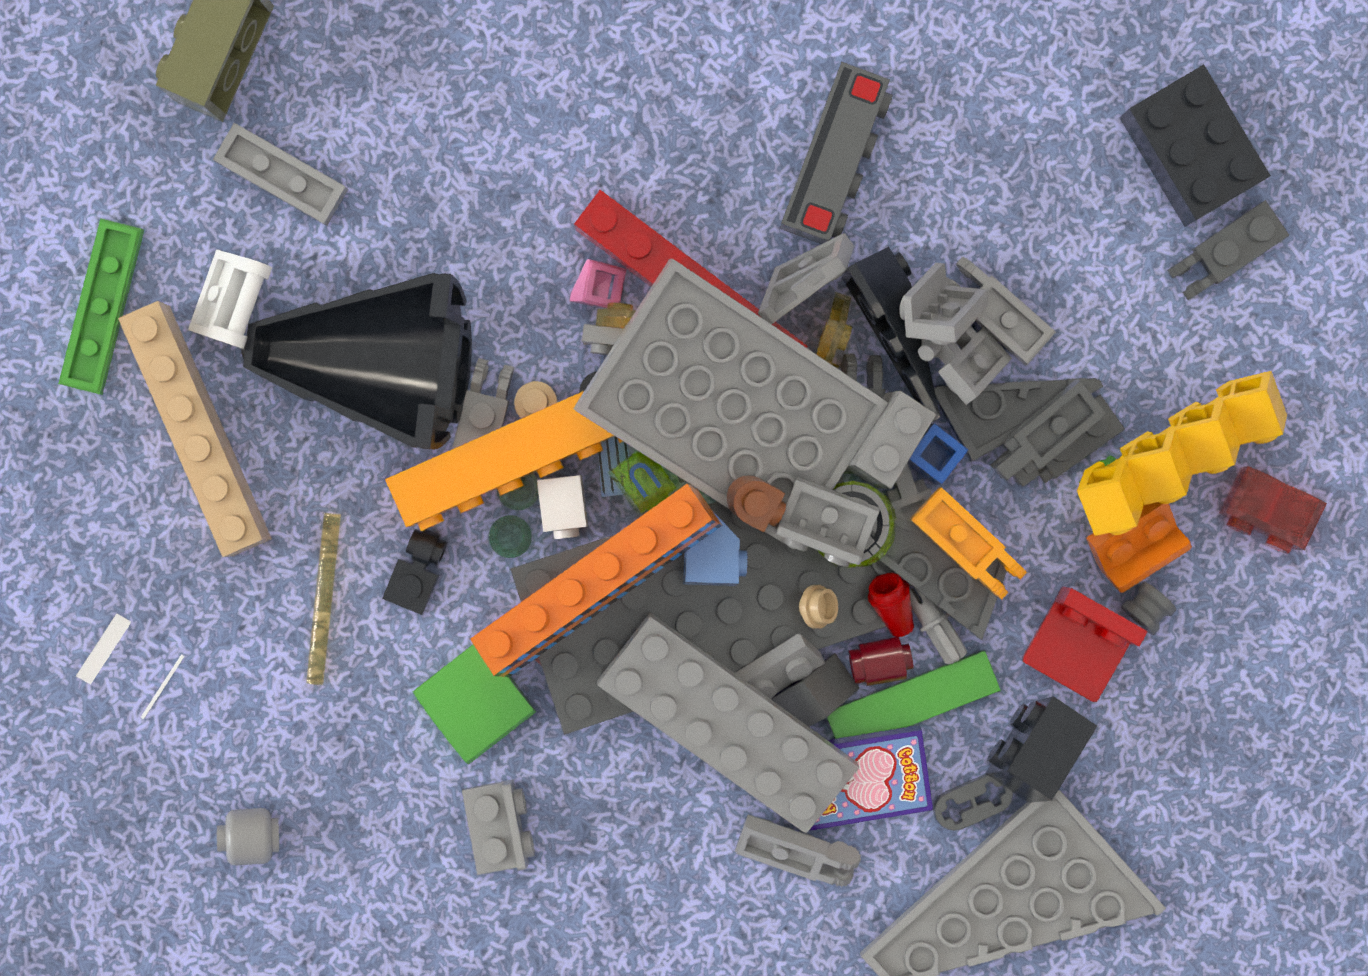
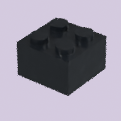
(1040, 749)

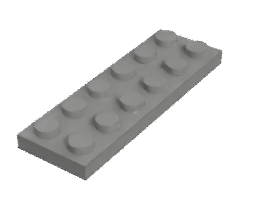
(727, 723)

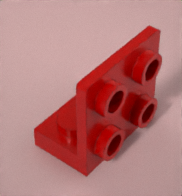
(1081, 643)

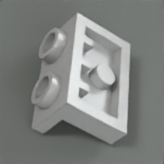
(497, 828)

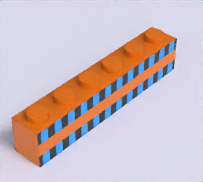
(596, 581)

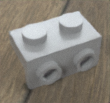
(939, 310)
(827, 522)

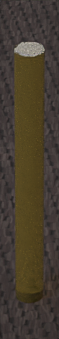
(323, 599)

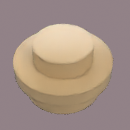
(533, 398)
(818, 606)

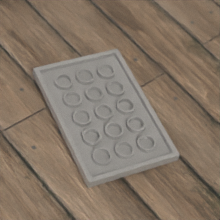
(726, 394)

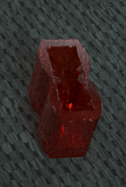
(1271, 509)

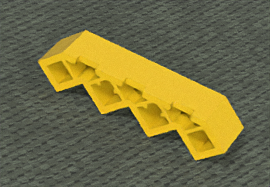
(1196, 442)

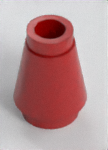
(892, 602)

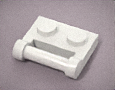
(228, 298)

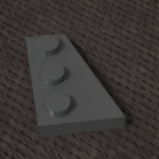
(941, 578)

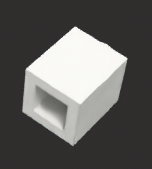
(562, 506)

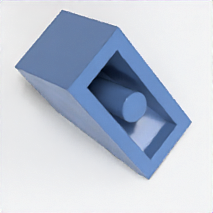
(715, 560)

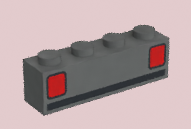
(835, 154)

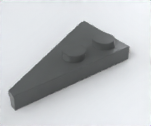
(999, 410)

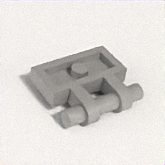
(972, 366)

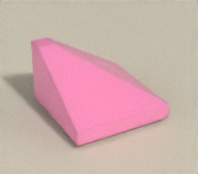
(594, 284)

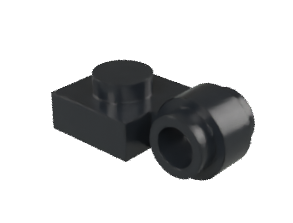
(413, 583)

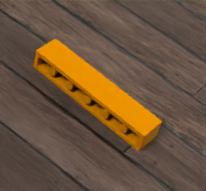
(495, 462)

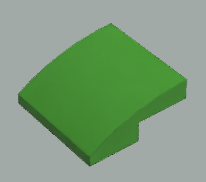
(472, 704)

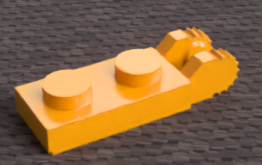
(965, 540)

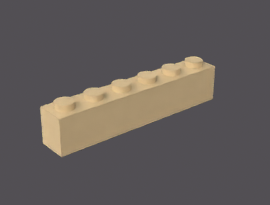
(194, 429)

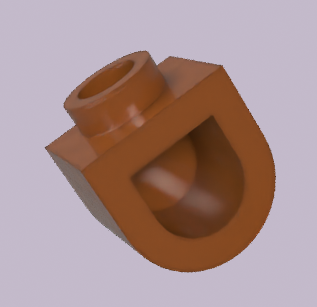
(756, 502)

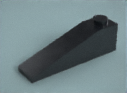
(878, 289)

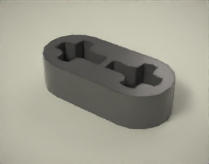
(975, 812)

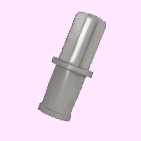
(938, 628)

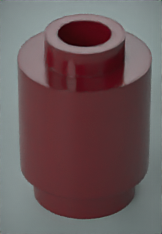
(880, 661)

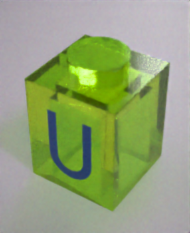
(642, 481)

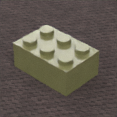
(212, 53)

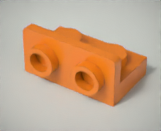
(1142, 550)

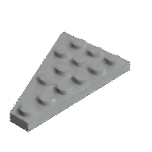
(1024, 886)

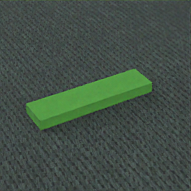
(100, 306)
(917, 698)

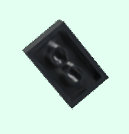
(1194, 145)

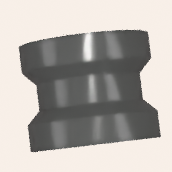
(1148, 607)

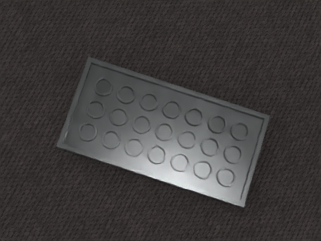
(724, 621)

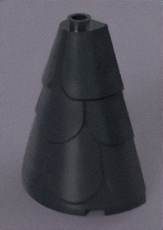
(375, 357)

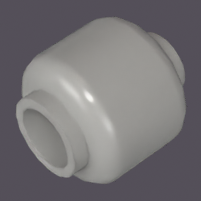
(248, 836)

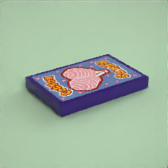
(889, 778)

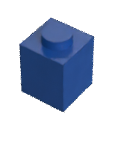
(936, 455)

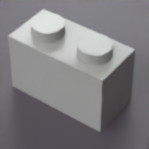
(891, 440)

